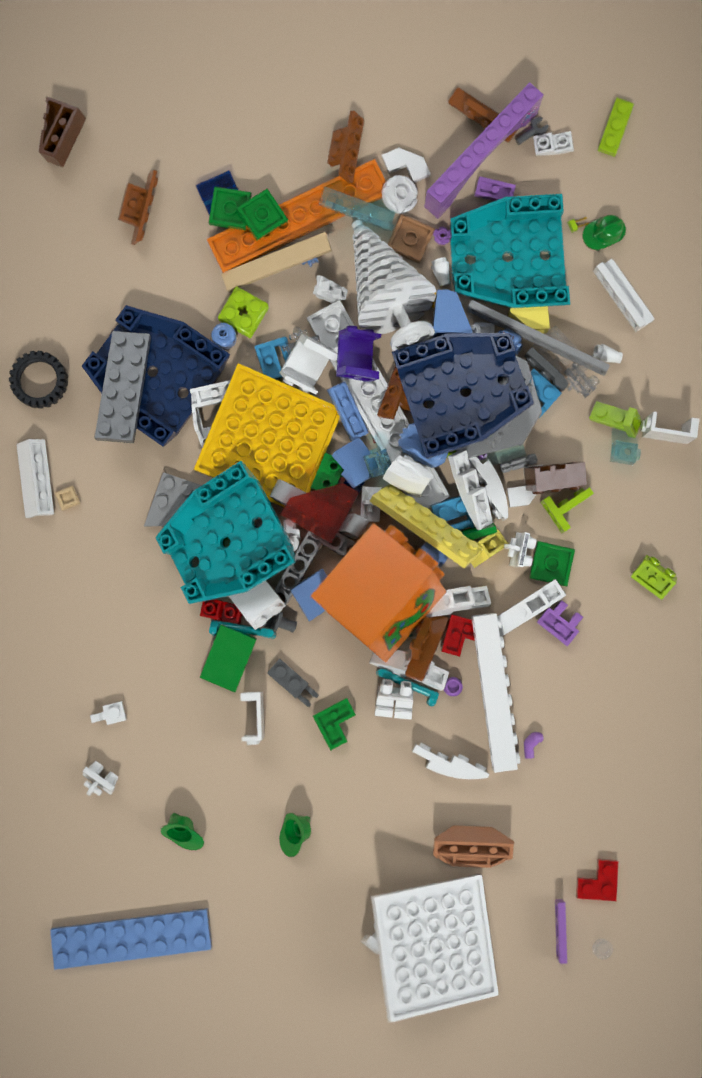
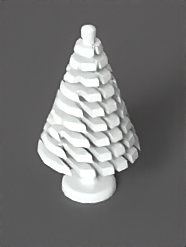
(390, 291)

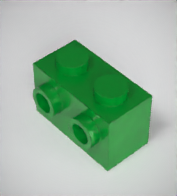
(327, 474)

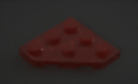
(321, 510)

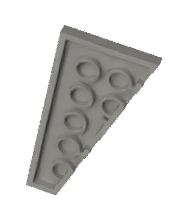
(168, 499)

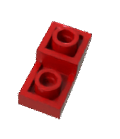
(221, 611)

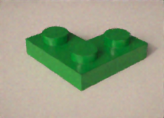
(329, 721)

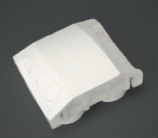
(408, 476)

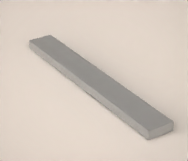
(538, 338)

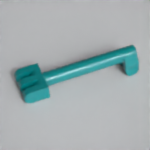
(266, 633)
(432, 695)

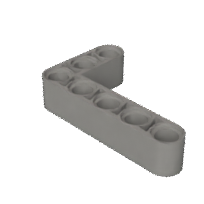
(352, 526)
(308, 559)

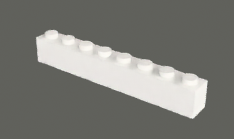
(494, 692)

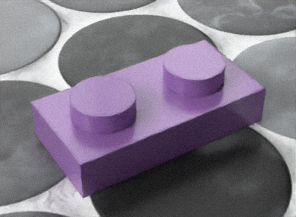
(493, 189)

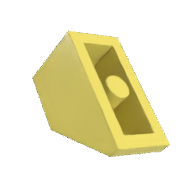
(532, 317)
(491, 545)

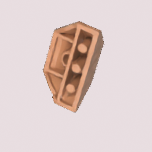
(473, 847)

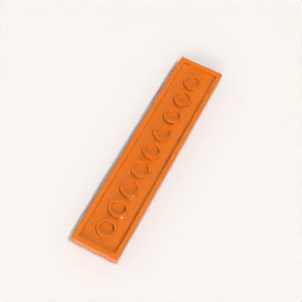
(304, 216)

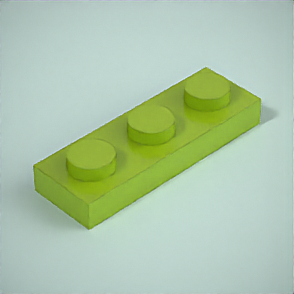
(615, 127)

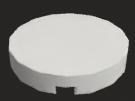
(399, 194)

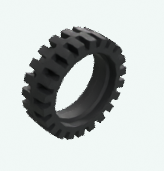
(25, 361)

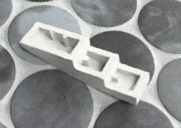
(471, 493)

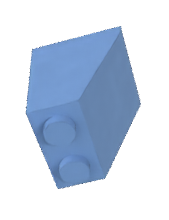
(449, 314)

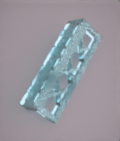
(357, 209)

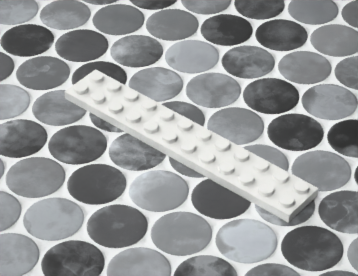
(369, 397)

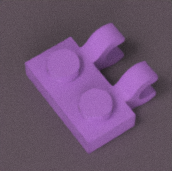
(559, 627)

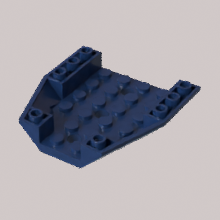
(183, 362)
(444, 367)

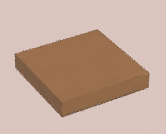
(410, 238)

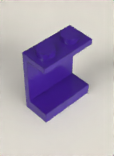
(356, 354)

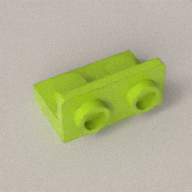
(655, 577)

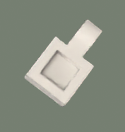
(112, 714)

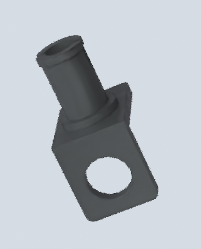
(281, 622)

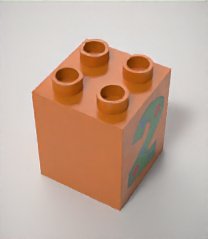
(381, 590)

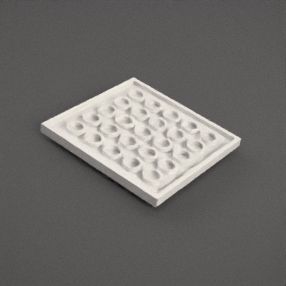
(434, 947)

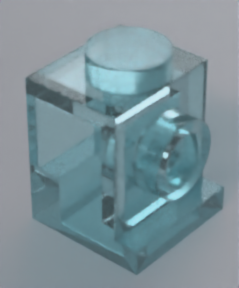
(619, 456)
(377, 462)

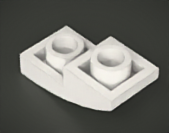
(553, 144)

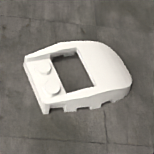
(202, 397)

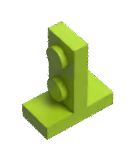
(617, 418)
(557, 513)

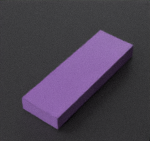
(560, 923)

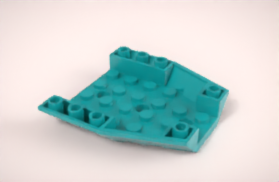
(514, 227)
(222, 510)

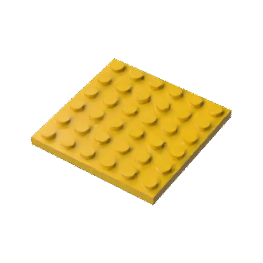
(270, 430)

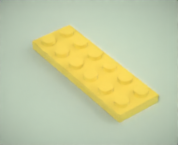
(426, 525)

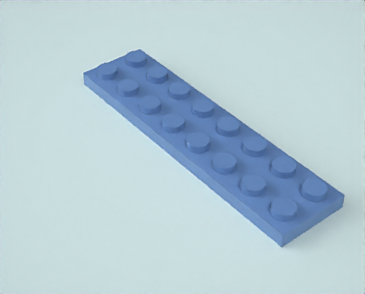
(130, 939)

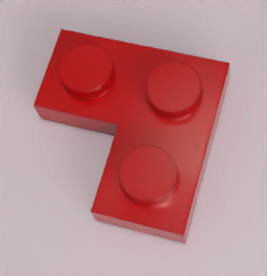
(456, 632)
(602, 887)

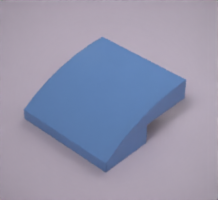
(352, 461)
(303, 592)

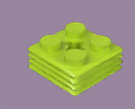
(239, 301)

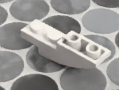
(495, 492)
(461, 599)
(530, 607)
(399, 662)
(457, 767)

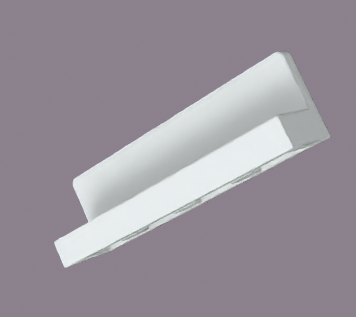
(623, 294)
(35, 478)

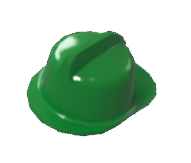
(604, 232)
(181, 831)
(293, 833)

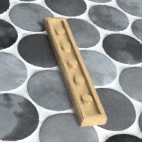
(277, 262)

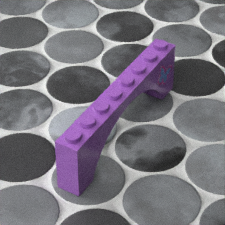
(514, 116)

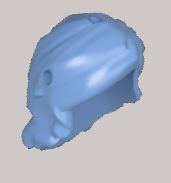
(412, 446)

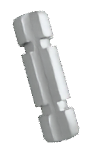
(518, 463)

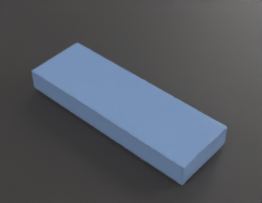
(347, 411)

